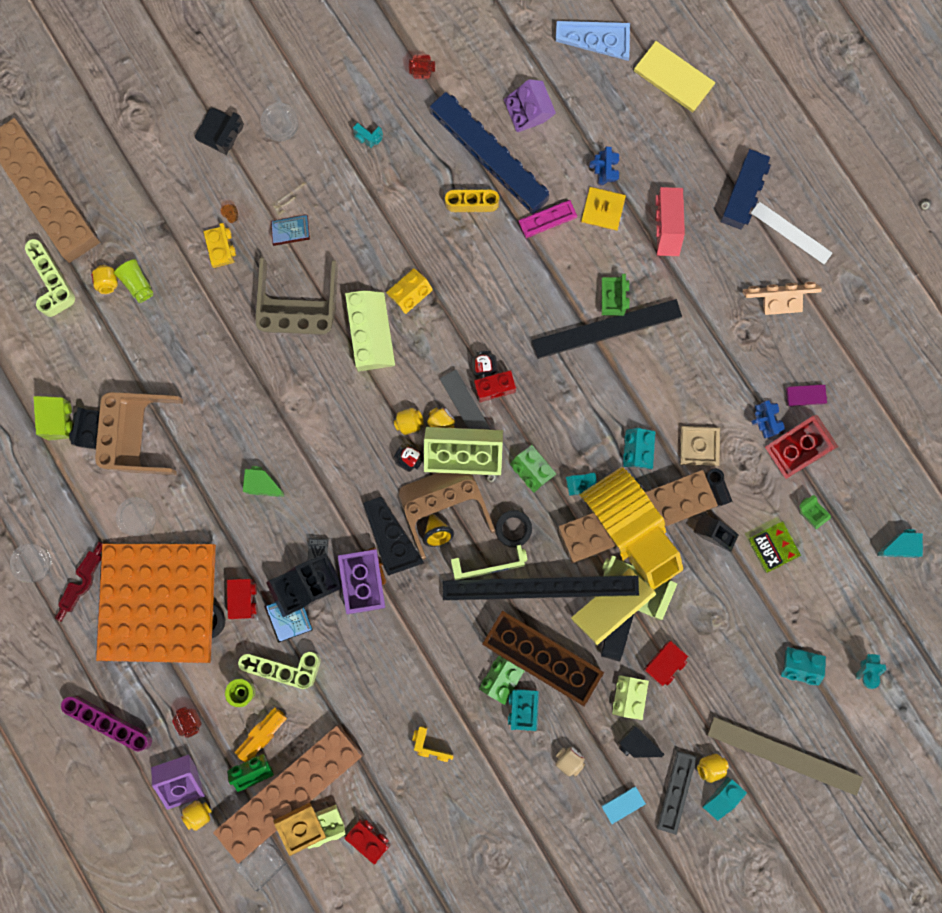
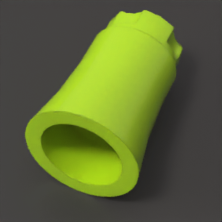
(134, 280)
(233, 692)

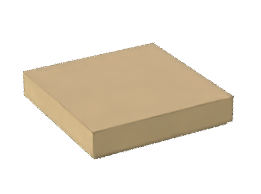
(700, 446)

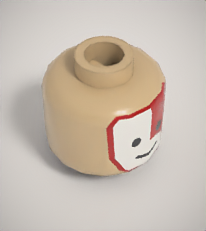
(570, 761)

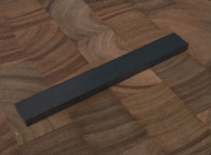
(606, 329)

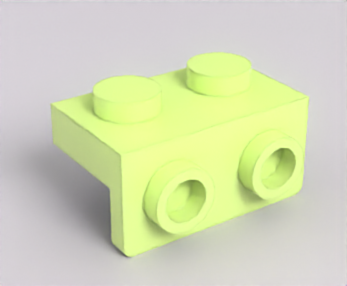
(630, 697)
(331, 824)

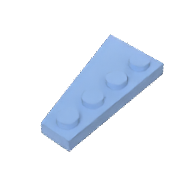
(599, 37)

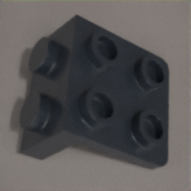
(219, 130)

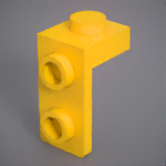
(419, 738)

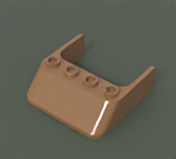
(122, 429)
(436, 494)

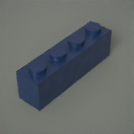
(745, 189)

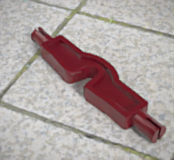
(75, 591)

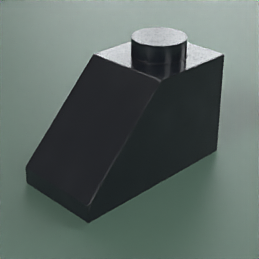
(716, 532)
(638, 744)

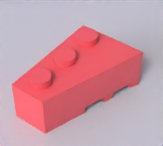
(670, 219)

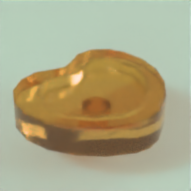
(230, 212)

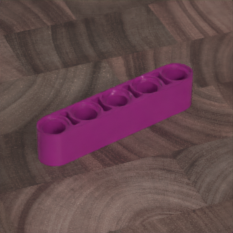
(99, 716)

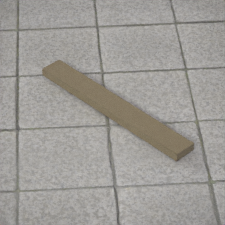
(785, 756)

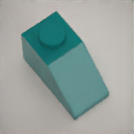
(905, 544)
(724, 799)

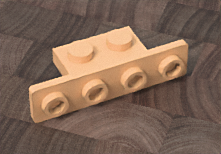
(782, 298)

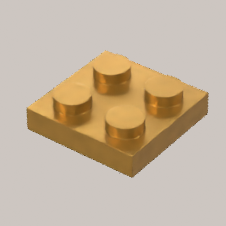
(299, 829)

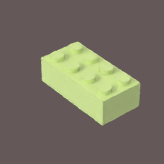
(463, 451)

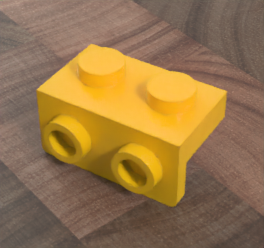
(409, 290)

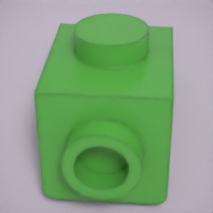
(814, 512)

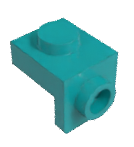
(365, 136)
(579, 483)

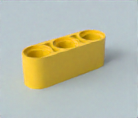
(464, 195)

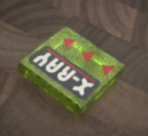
(774, 547)

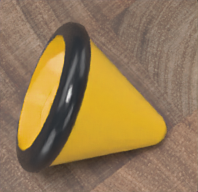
(437, 532)

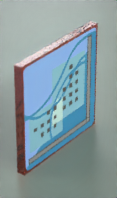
(290, 230)

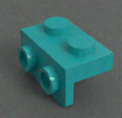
(639, 448)
(804, 666)
(524, 710)

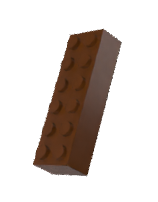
(543, 658)

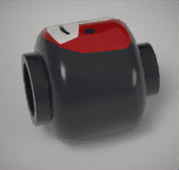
(484, 364)
(408, 457)

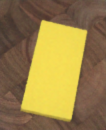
(674, 76)
(606, 614)

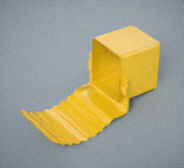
(634, 526)

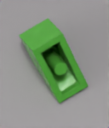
(260, 483)

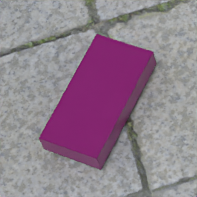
(806, 395)

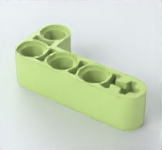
(48, 274)
(278, 667)

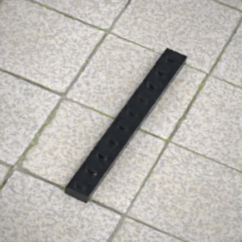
(541, 588)

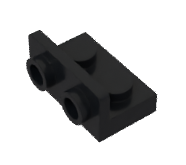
(85, 428)

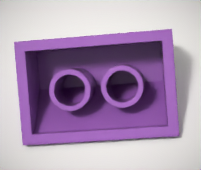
(361, 582)

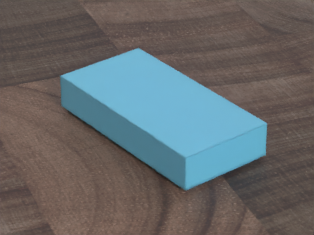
(623, 805)

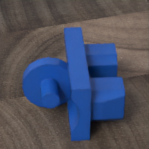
(603, 166)
(766, 420)

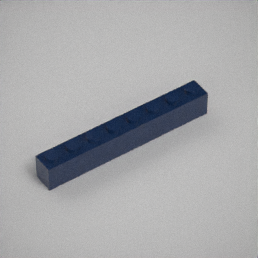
(489, 152)

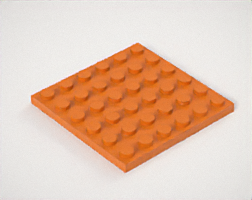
(156, 603)

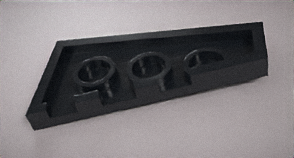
(393, 544)

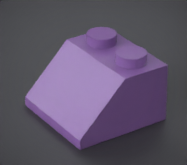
(177, 782)

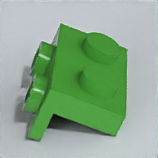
(614, 295)
(532, 468)
(501, 680)

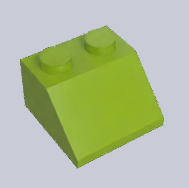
(52, 417)

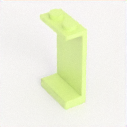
(521, 554)
(659, 603)

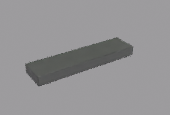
(463, 401)
(676, 792)

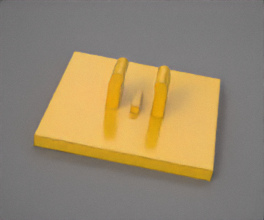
(603, 208)

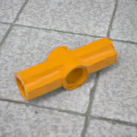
(261, 735)

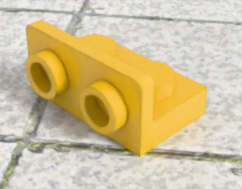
(219, 246)

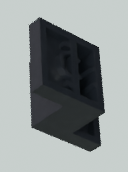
(304, 585)

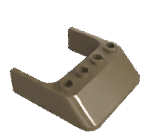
(295, 315)

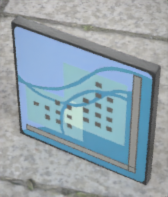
(289, 626)

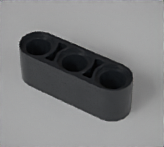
(616, 641)

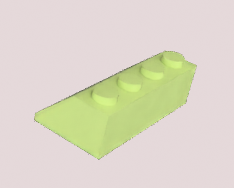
(370, 330)

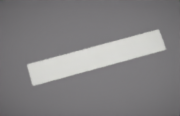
(791, 232)

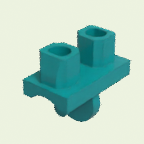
(871, 671)

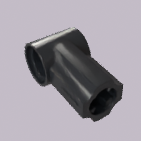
(719, 488)

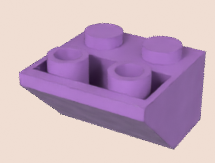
(529, 105)

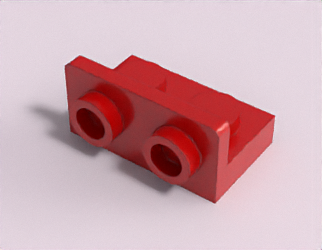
(367, 841)

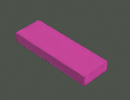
(547, 219)

